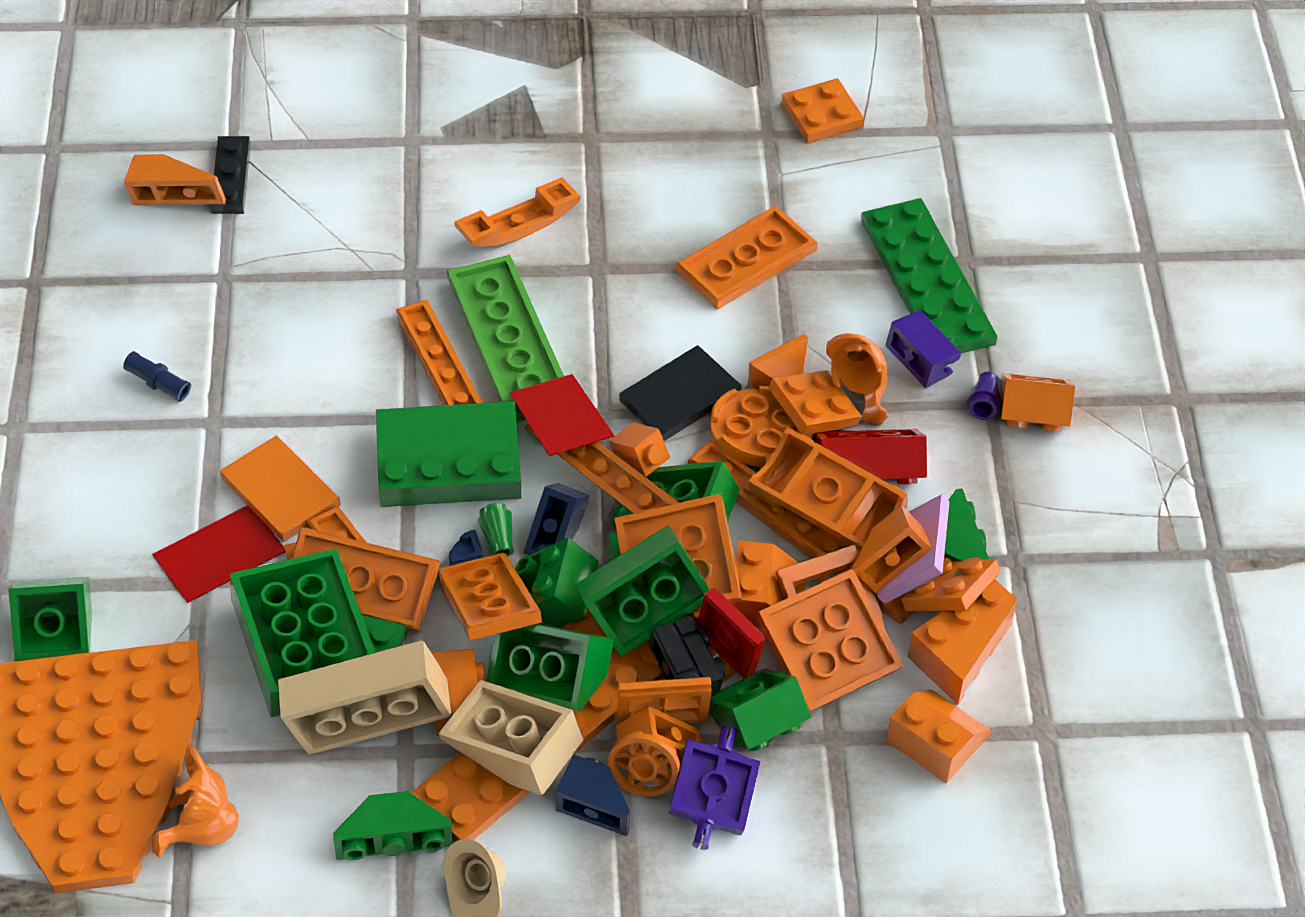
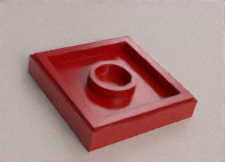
(731, 633)

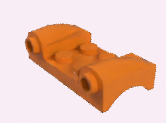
(825, 489)

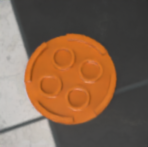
(749, 425)

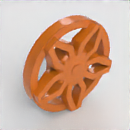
(644, 764)

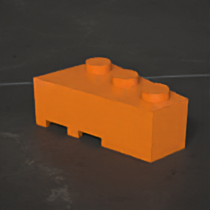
(959, 641)

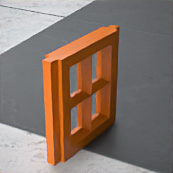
(819, 568)
(679, 698)

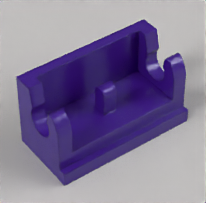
(922, 348)

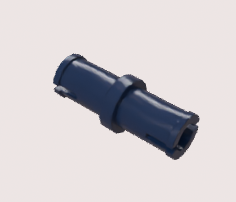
(157, 376)

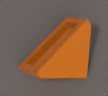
(779, 362)

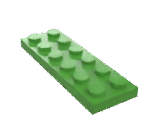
(504, 326)

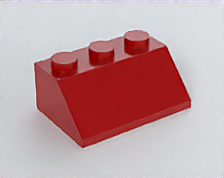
(882, 452)

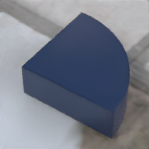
(466, 549)

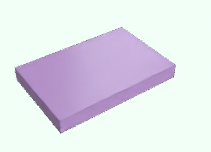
(934, 518)

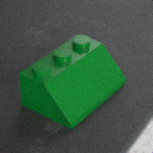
(643, 590)
(550, 663)

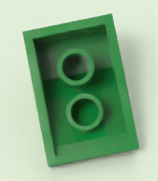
(691, 483)

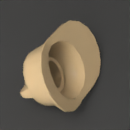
(473, 879)

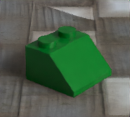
(50, 617)
(760, 708)

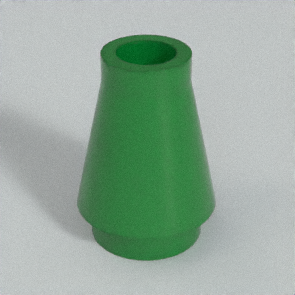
(497, 527)

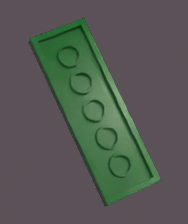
(928, 273)

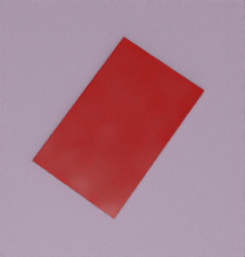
(561, 415)
(214, 552)

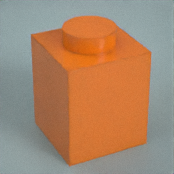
(640, 447)

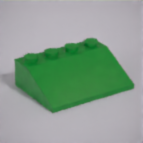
(448, 454)
(297, 618)

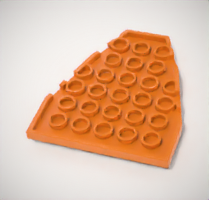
(95, 756)

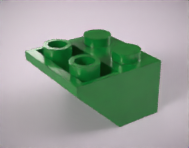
(552, 581)

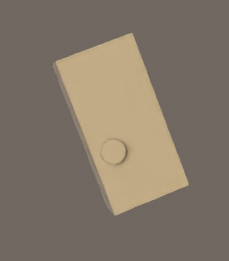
(364, 697)

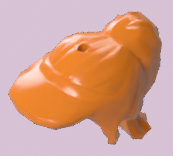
(861, 369)
(206, 811)

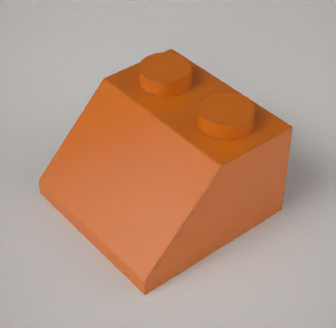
(1036, 401)
(757, 577)
(935, 733)

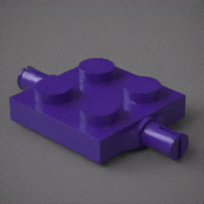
(714, 787)

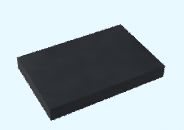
(678, 392)

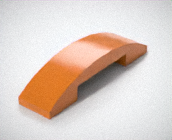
(521, 220)

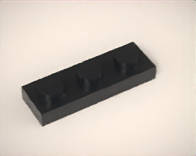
(232, 173)

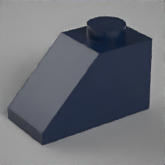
(556, 517)
(592, 795)

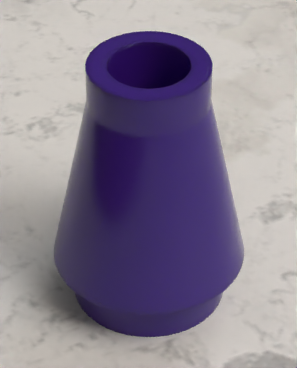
(985, 398)

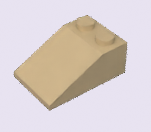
(514, 735)

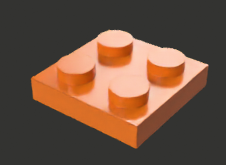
(822, 110)
(814, 402)
(954, 588)

